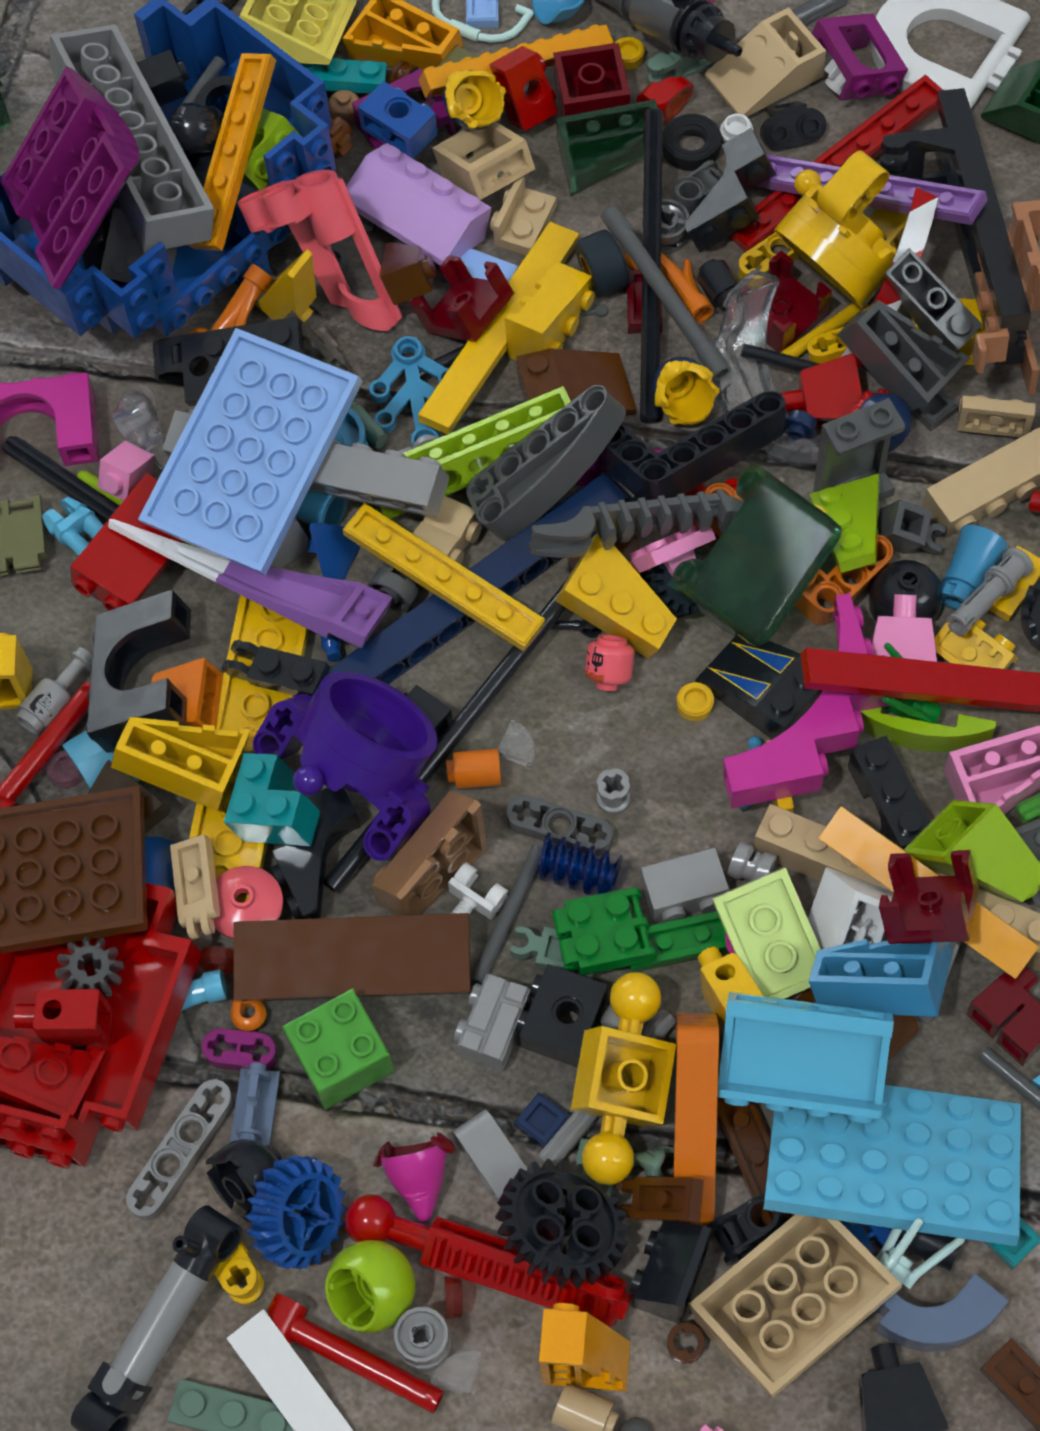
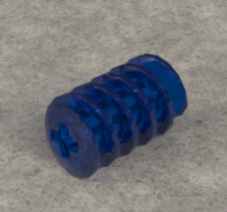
(577, 866)

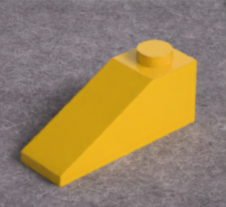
(291, 290)

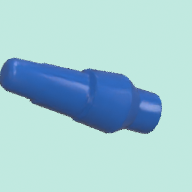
(332, 647)

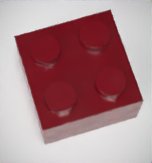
(590, 79)

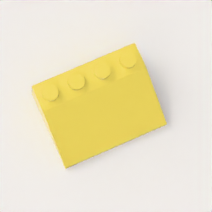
(301, 28)

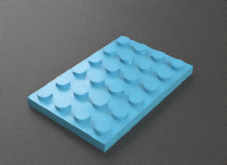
(924, 1159)

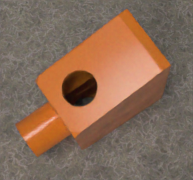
(201, 686)

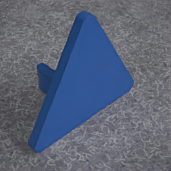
(332, 548)

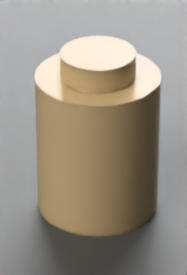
(584, 1411)

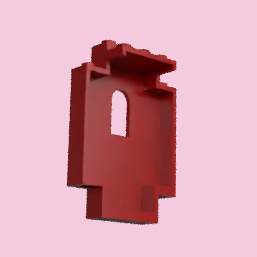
(143, 1022)

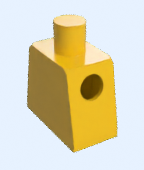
(719, 977)

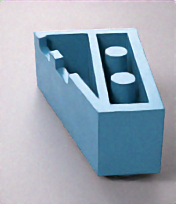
(882, 976)

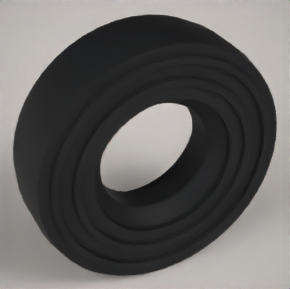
(691, 124)

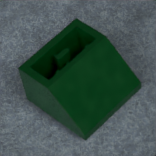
(1018, 101)

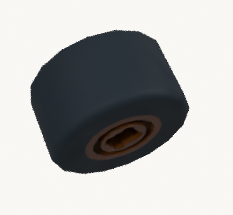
(603, 260)

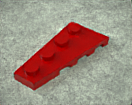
(46, 1075)

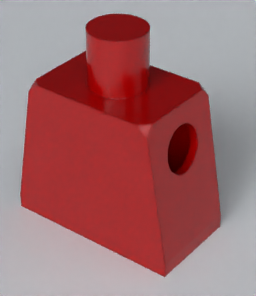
(826, 390)
(68, 1017)

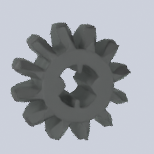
(103, 964)

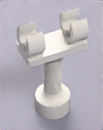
(460, 887)

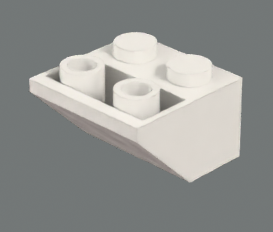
(846, 910)

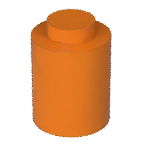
(474, 769)

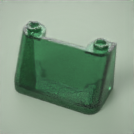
(759, 559)

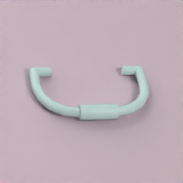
(476, 34)

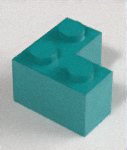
(266, 807)

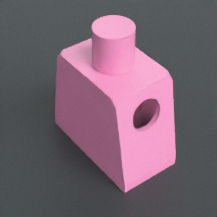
(905, 632)

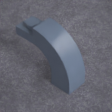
(944, 1325)

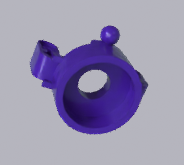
(360, 740)

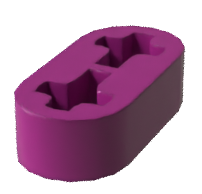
(240, 1041)

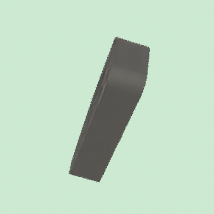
(544, 463)

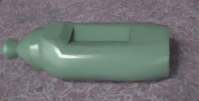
(374, 433)

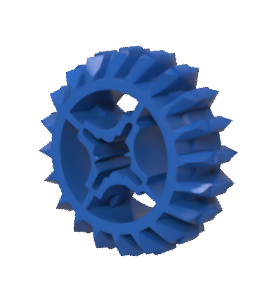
(291, 1237)

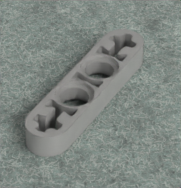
(185, 1152)

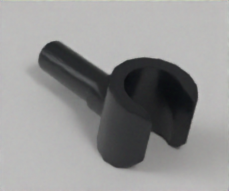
(583, 626)

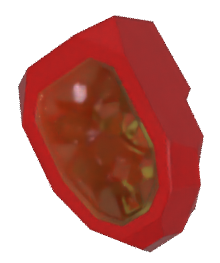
(670, 95)

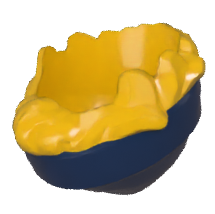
(473, 99)
(684, 390)

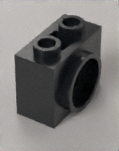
(554, 994)

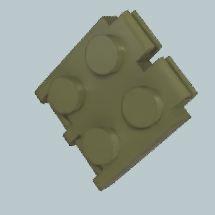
(22, 535)

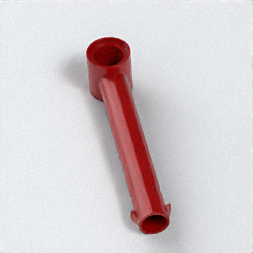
(44, 747)
(291, 1322)

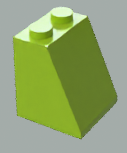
(998, 852)

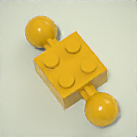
(622, 1078)

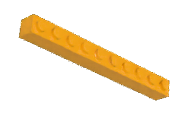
(434, 79)

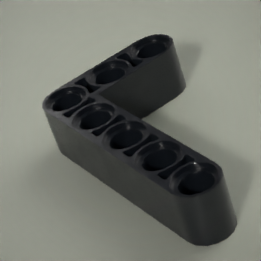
(698, 454)

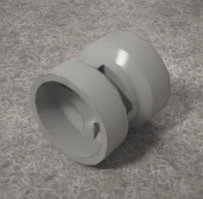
(750, 863)

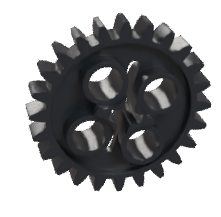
(596, 1225)

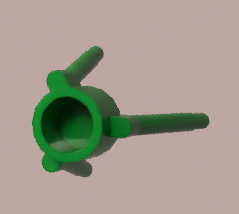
(909, 708)

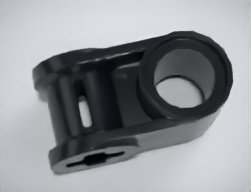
(741, 1229)

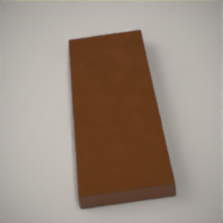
(362, 953)

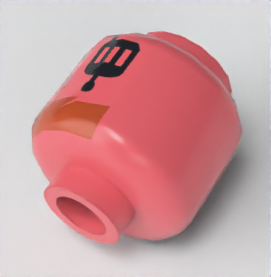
(609, 662)

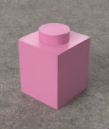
(123, 469)

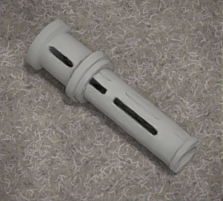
(998, 582)

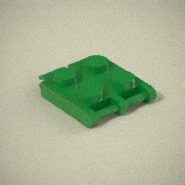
(600, 932)

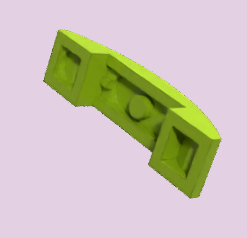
(926, 735)

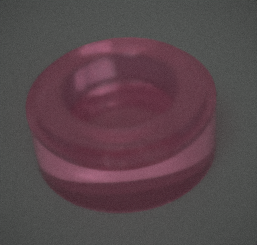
(62, 771)

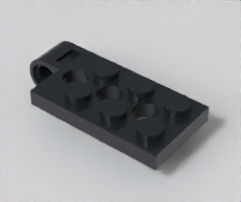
(178, 355)

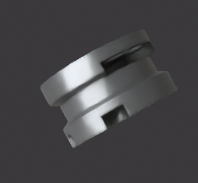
(673, 229)

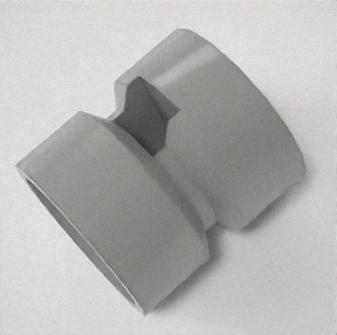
(422, 1339)

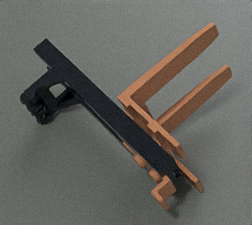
(999, 260)

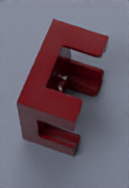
(468, 304)
(794, 306)
(929, 906)

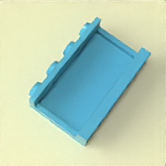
(804, 1056)

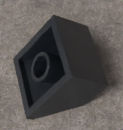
(671, 1270)

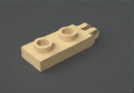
(195, 885)

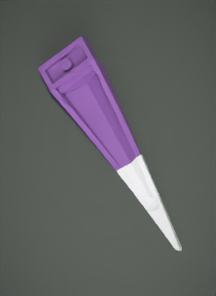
(313, 601)

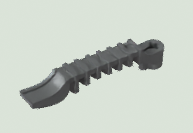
(574, 536)

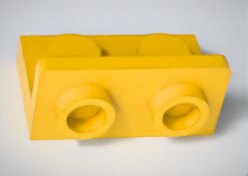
(975, 647)

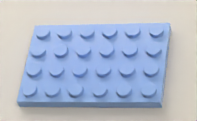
(250, 451)

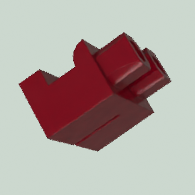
(1010, 1001)

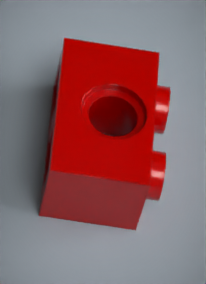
(513, 73)

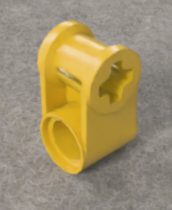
(235, 1267)

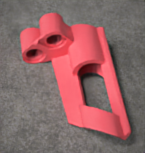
(319, 215)

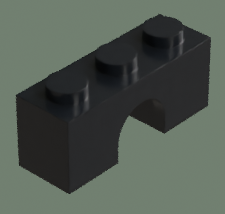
(885, 781)

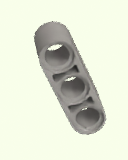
(488, 1152)

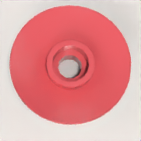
(264, 899)

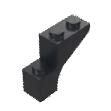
(728, 203)
(305, 866)

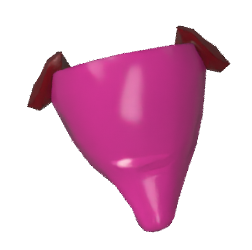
(416, 1172)

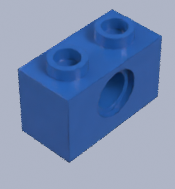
(398, 119)

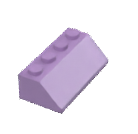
(417, 204)

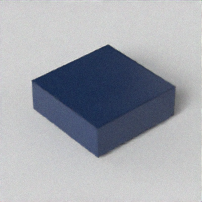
(541, 1120)

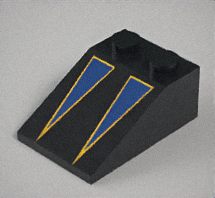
(760, 684)

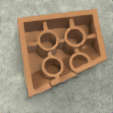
(432, 856)

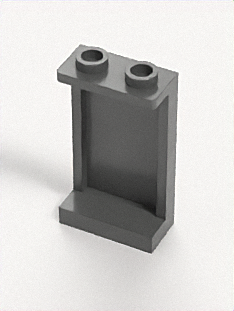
(858, 447)

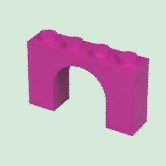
(67, 401)

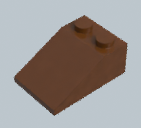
(576, 371)

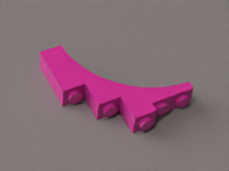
(796, 758)

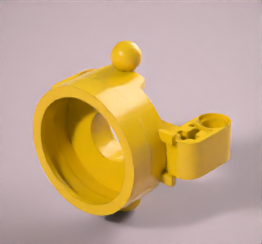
(835, 234)

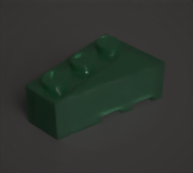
(601, 142)

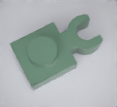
(544, 948)

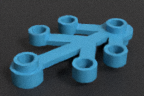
(413, 390)

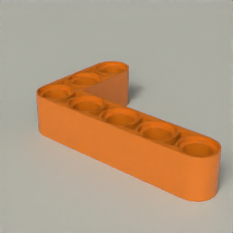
(826, 585)
(697, 1104)

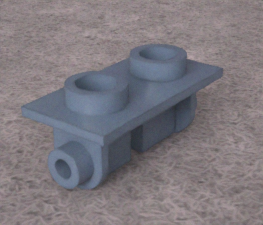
(255, 1104)

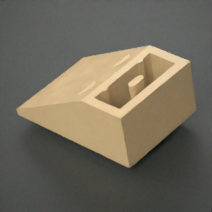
(774, 63)

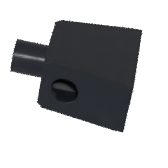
(897, 1395)

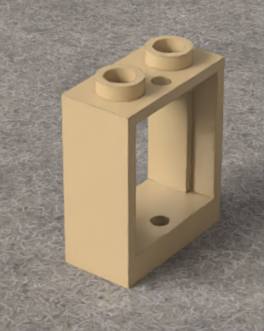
(491, 152)

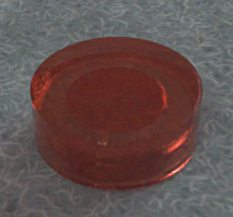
(217, 958)
(452, 1297)

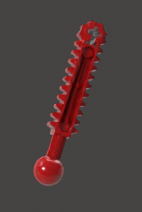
(482, 1259)

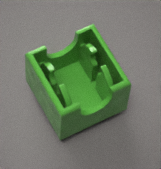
(339, 1048)

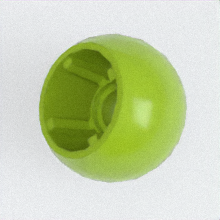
(370, 1286)

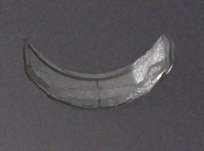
(747, 323)

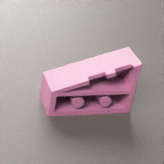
(997, 769)

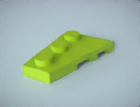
(856, 511)

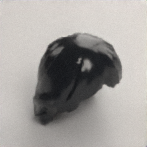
(196, 127)

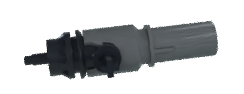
(686, 26)

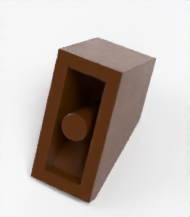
(406, 272)

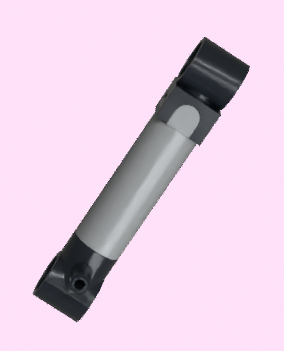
(123, 1384)

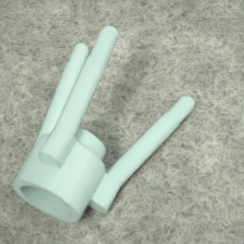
(899, 1264)

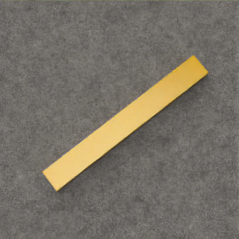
(480, 357)

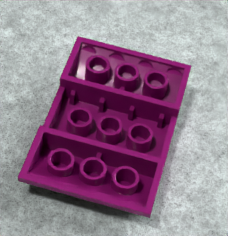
(70, 172)

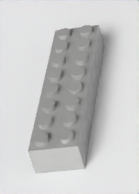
(163, 192)

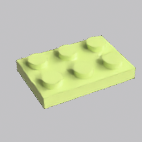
(770, 933)

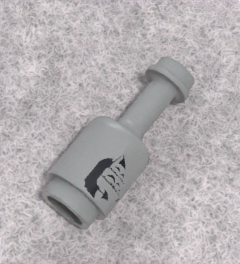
(51, 696)

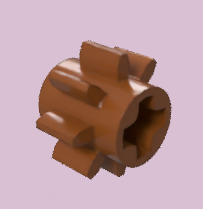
(340, 136)

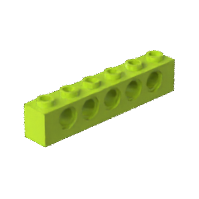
(479, 444)

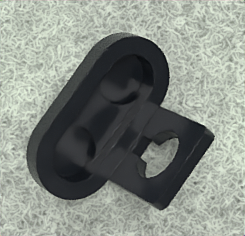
(792, 125)

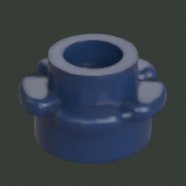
(800, 425)

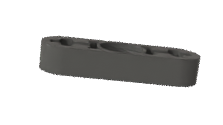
(530, 828)

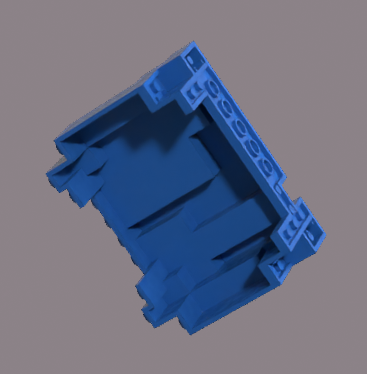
(156, 292)

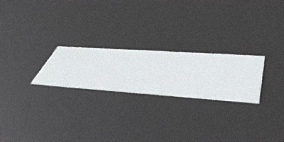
(285, 1376)

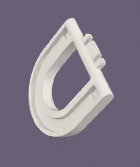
(987, 17)

